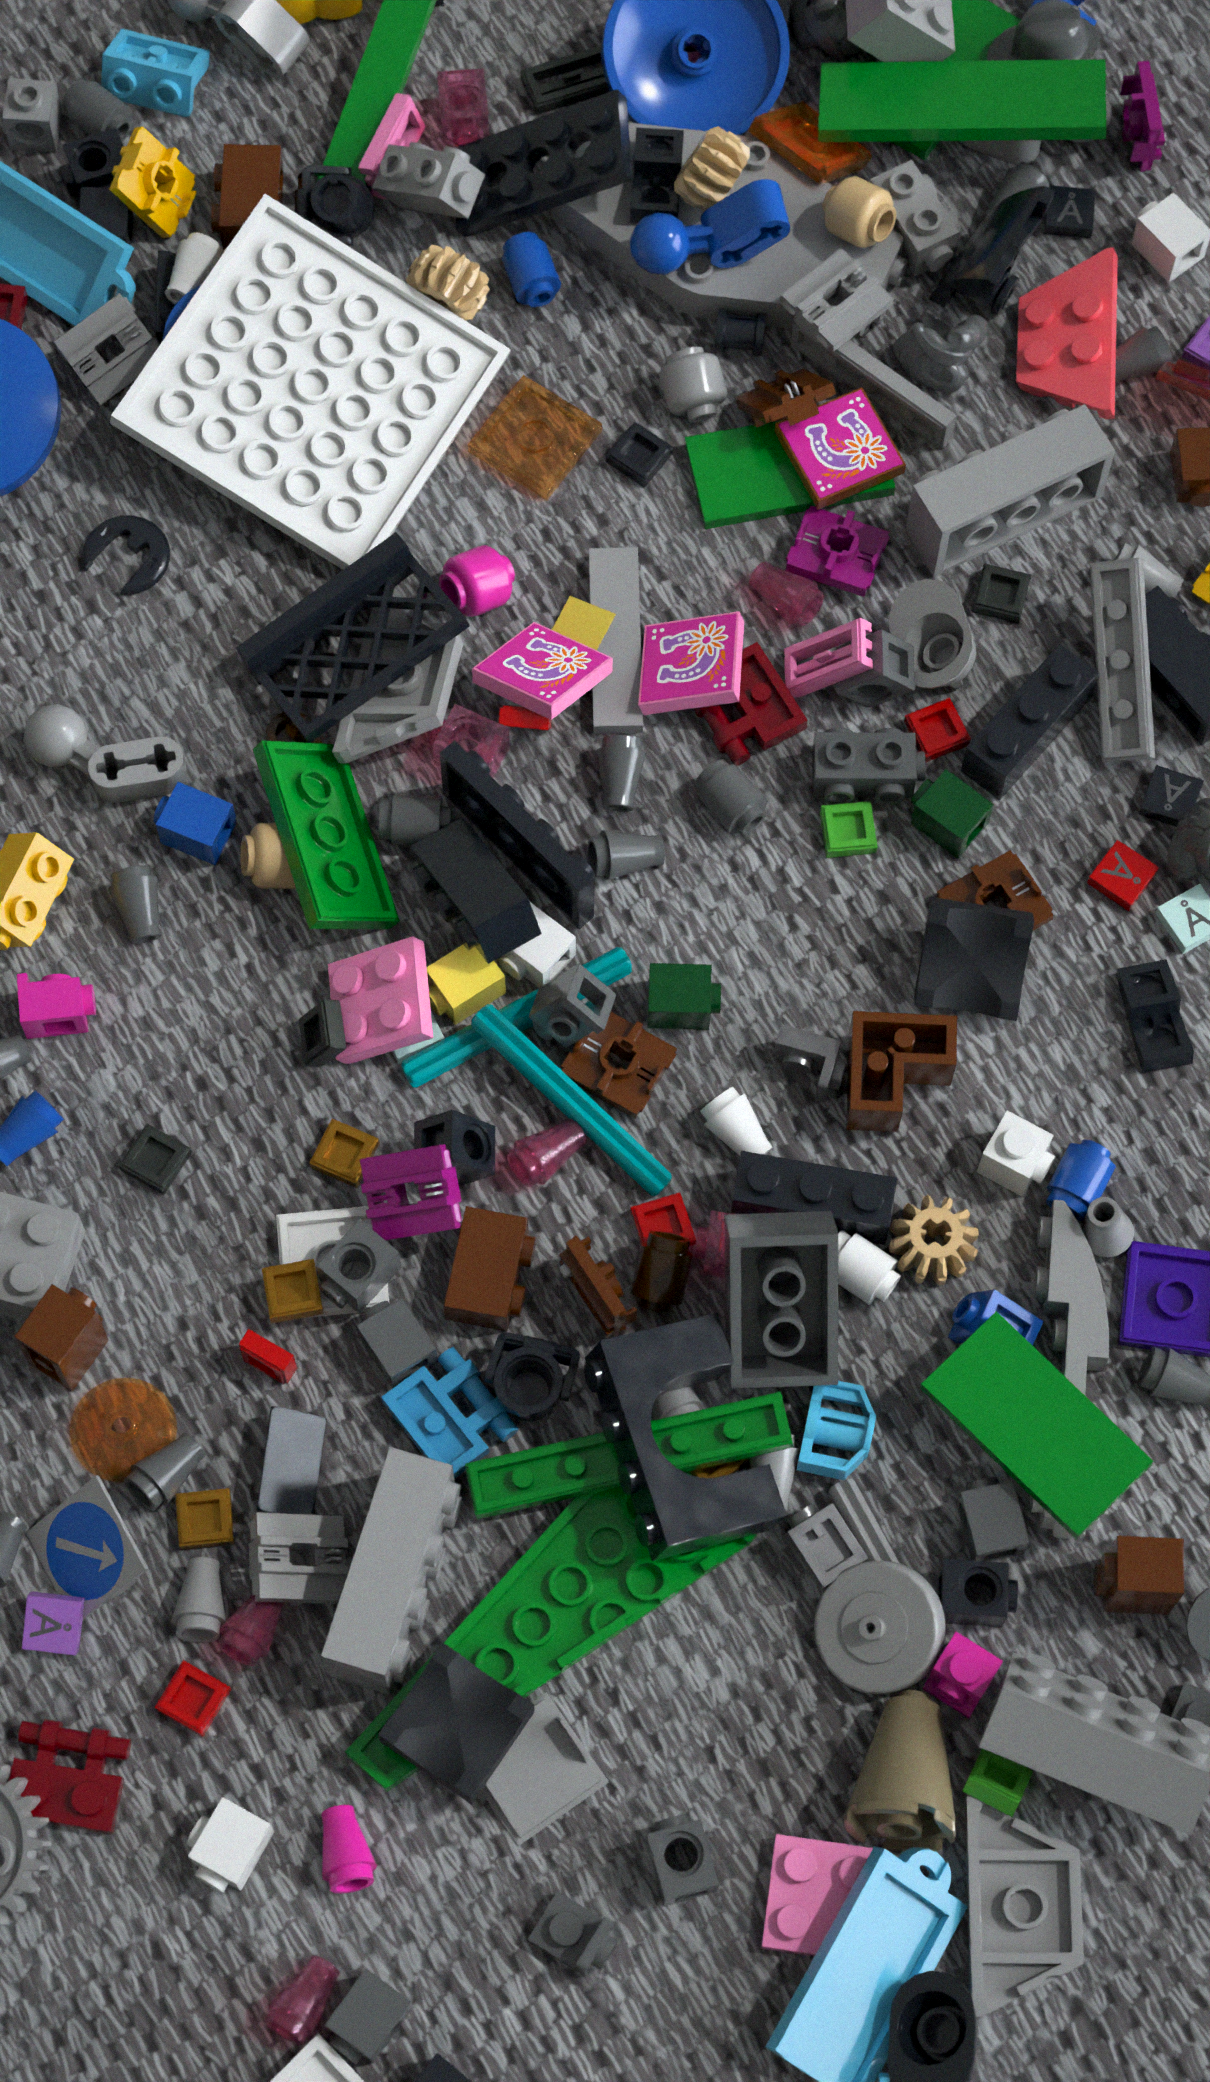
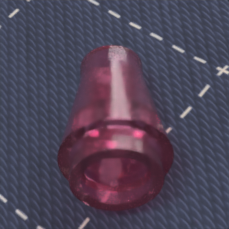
(789, 594)
(545, 1152)
(250, 1630)
(301, 2003)

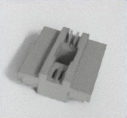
(834, 277)
(81, 342)
(315, 1535)

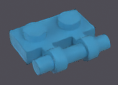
(435, 1422)

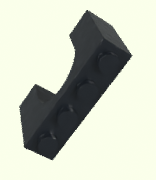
(672, 1507)

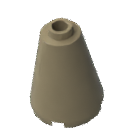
(905, 1779)

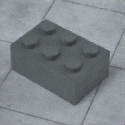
(781, 1299)

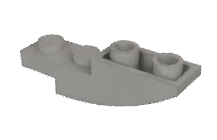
(1073, 1291)

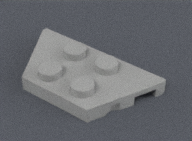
(407, 705)
(1019, 1908)

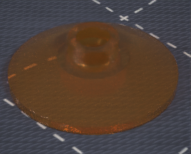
(113, 1453)

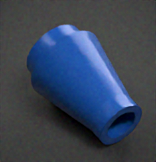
(27, 1126)

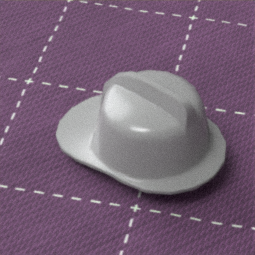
(936, 625)

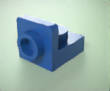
(980, 1306)

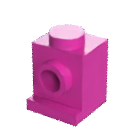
(54, 1005)
(962, 1674)

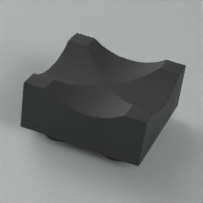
(973, 958)
(456, 1723)

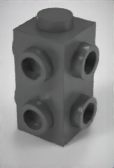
(865, 765)

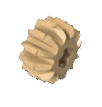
(712, 168)
(450, 280)
(933, 1257)

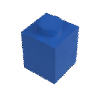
(195, 822)

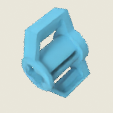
(836, 1430)

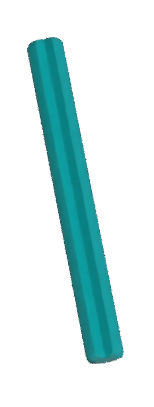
(469, 1043)
(571, 1100)

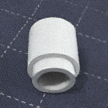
(865, 1268)

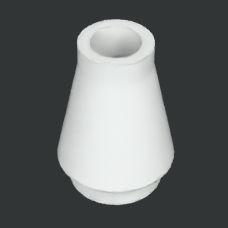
(192, 264)
(735, 1123)

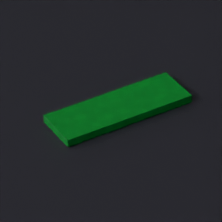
(962, 100)

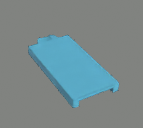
(58, 251)
(881, 1937)

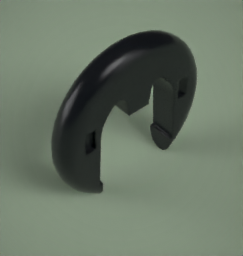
(142, 535)

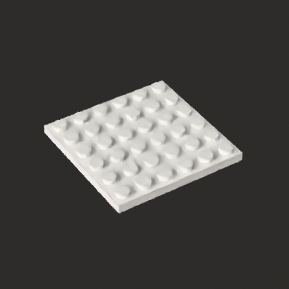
(310, 385)

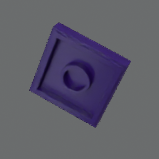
(1166, 1299)

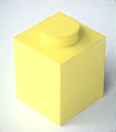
(463, 983)

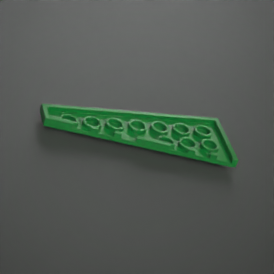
(556, 1607)

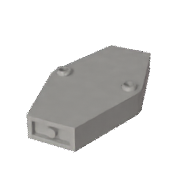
(747, 288)

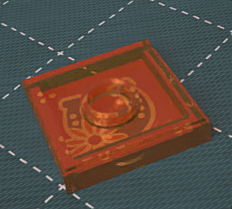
(794, 136)
(535, 437)

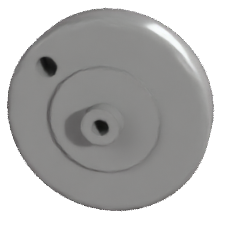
(879, 1627)

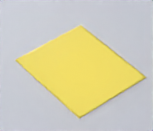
(583, 622)

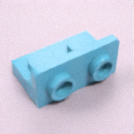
(153, 71)

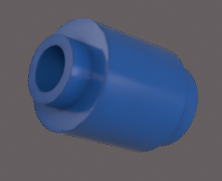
(530, 269)
(1081, 1176)

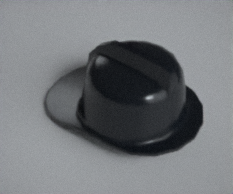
(932, 2030)

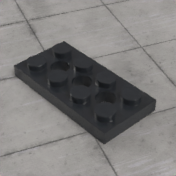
(562, 176)
(523, 840)

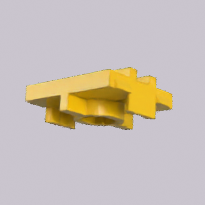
(153, 182)

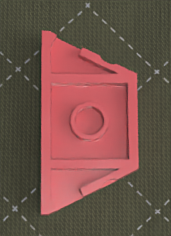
(1071, 336)

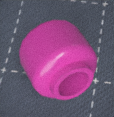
(477, 580)

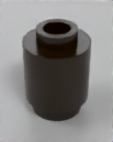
(662, 1271)

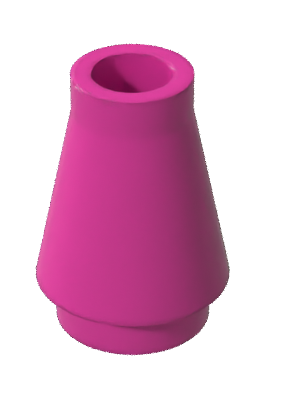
(346, 1855)

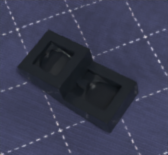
(654, 172)
(1154, 1016)

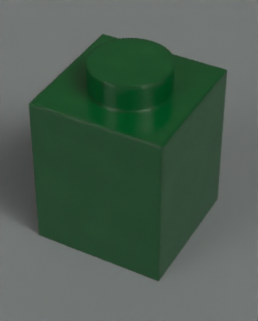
(950, 812)
(682, 996)

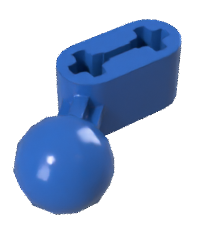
(728, 231)

